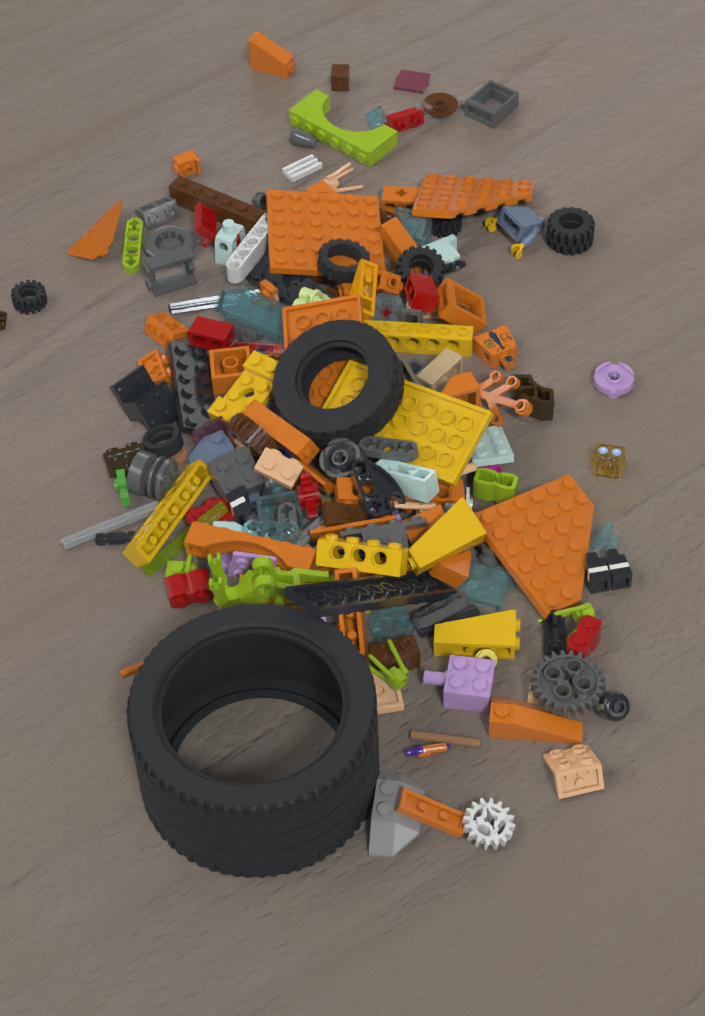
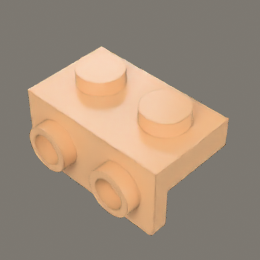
(279, 468)

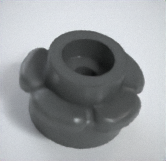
(259, 200)

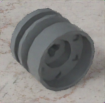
(151, 475)

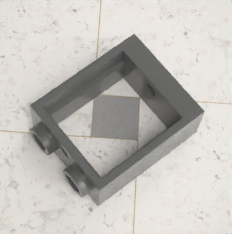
(486, 115)

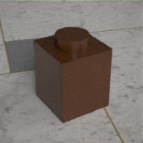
(340, 77)

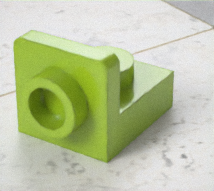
(178, 567)

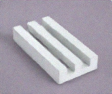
(302, 168)

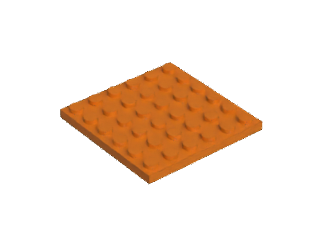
(306, 220)

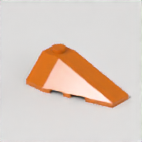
(99, 236)

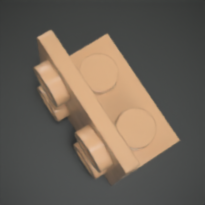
(575, 770)

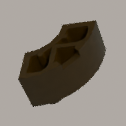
(539, 396)

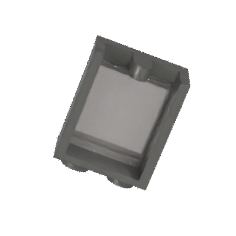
(170, 271)

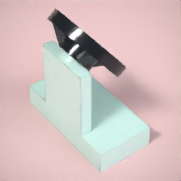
(448, 249)

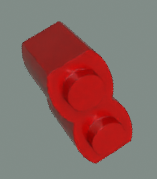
(189, 588)
(586, 637)

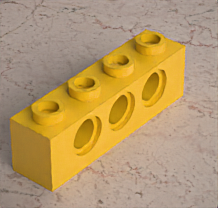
(328, 555)

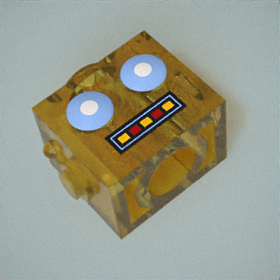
(608, 461)

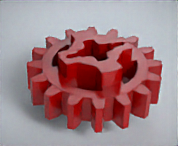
(309, 495)

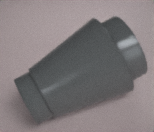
(302, 138)

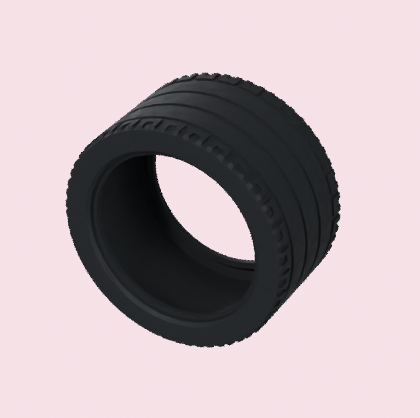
(241, 657)

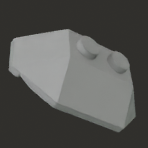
(389, 829)

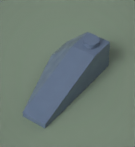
(212, 447)

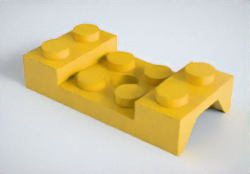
(255, 378)

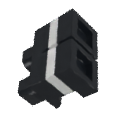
(240, 506)
(607, 571)

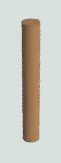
(450, 739)

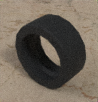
(160, 433)

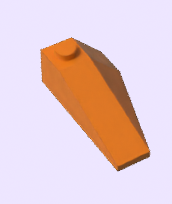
(525, 721)

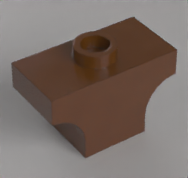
(341, 513)

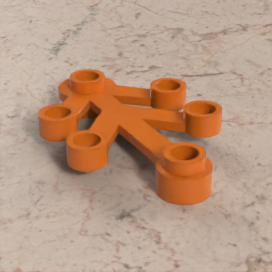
(494, 397)

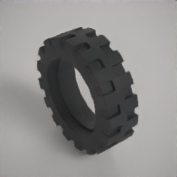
(340, 247)

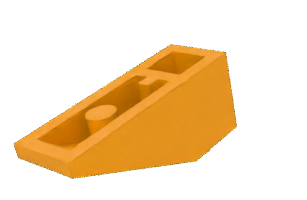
(365, 284)

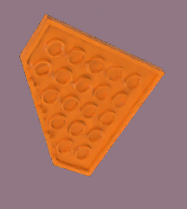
(452, 195)
(543, 541)

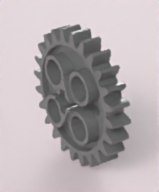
(584, 675)

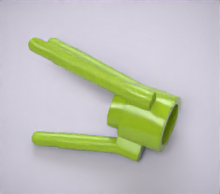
(577, 613)
(394, 677)

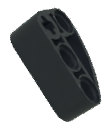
(383, 486)

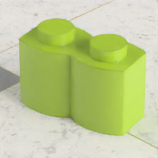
(495, 486)

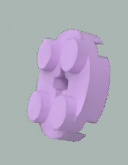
(613, 388)

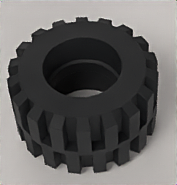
(570, 230)
(422, 258)

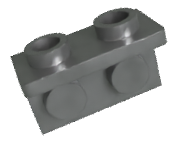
(158, 212)

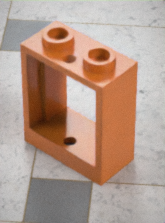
(448, 310)

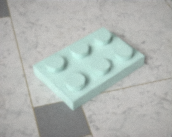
(493, 448)

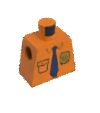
(496, 348)

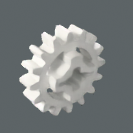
(486, 826)

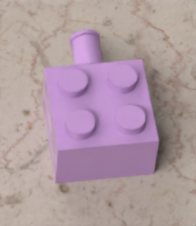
(465, 683)

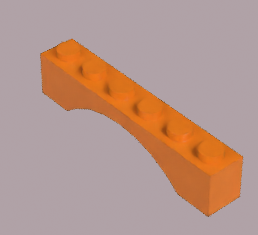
(209, 539)

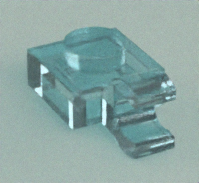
(376, 117)

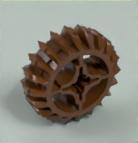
(250, 434)

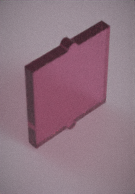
(411, 81)
(209, 428)

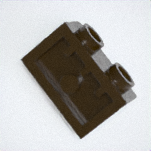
(121, 458)

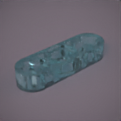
(264, 526)

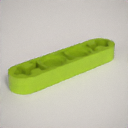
(133, 246)

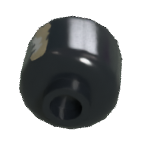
(613, 706)

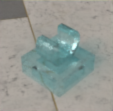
(605, 538)

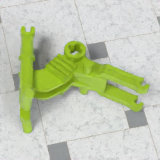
(259, 584)

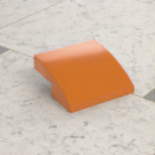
(324, 483)

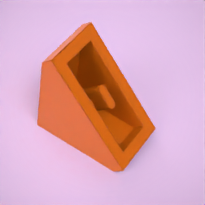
(453, 569)

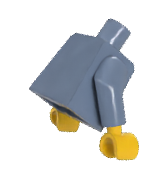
(520, 224)

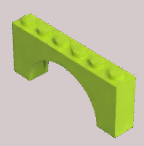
(360, 145)

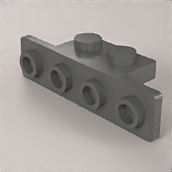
(392, 532)

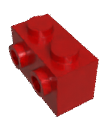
(421, 292)
(211, 334)

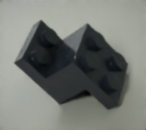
(145, 399)

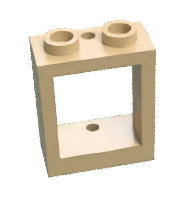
(440, 370)

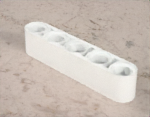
(248, 252)

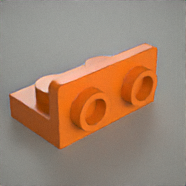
(164, 328)
(157, 366)

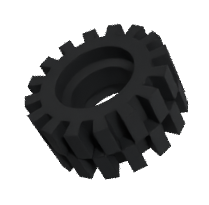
(445, 229)
(31, 304)

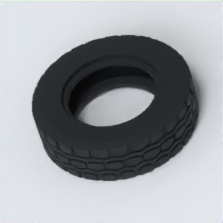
(318, 349)

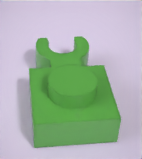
(121, 485)

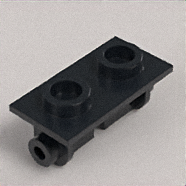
(554, 634)

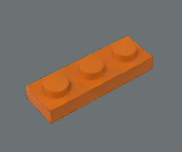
(430, 812)

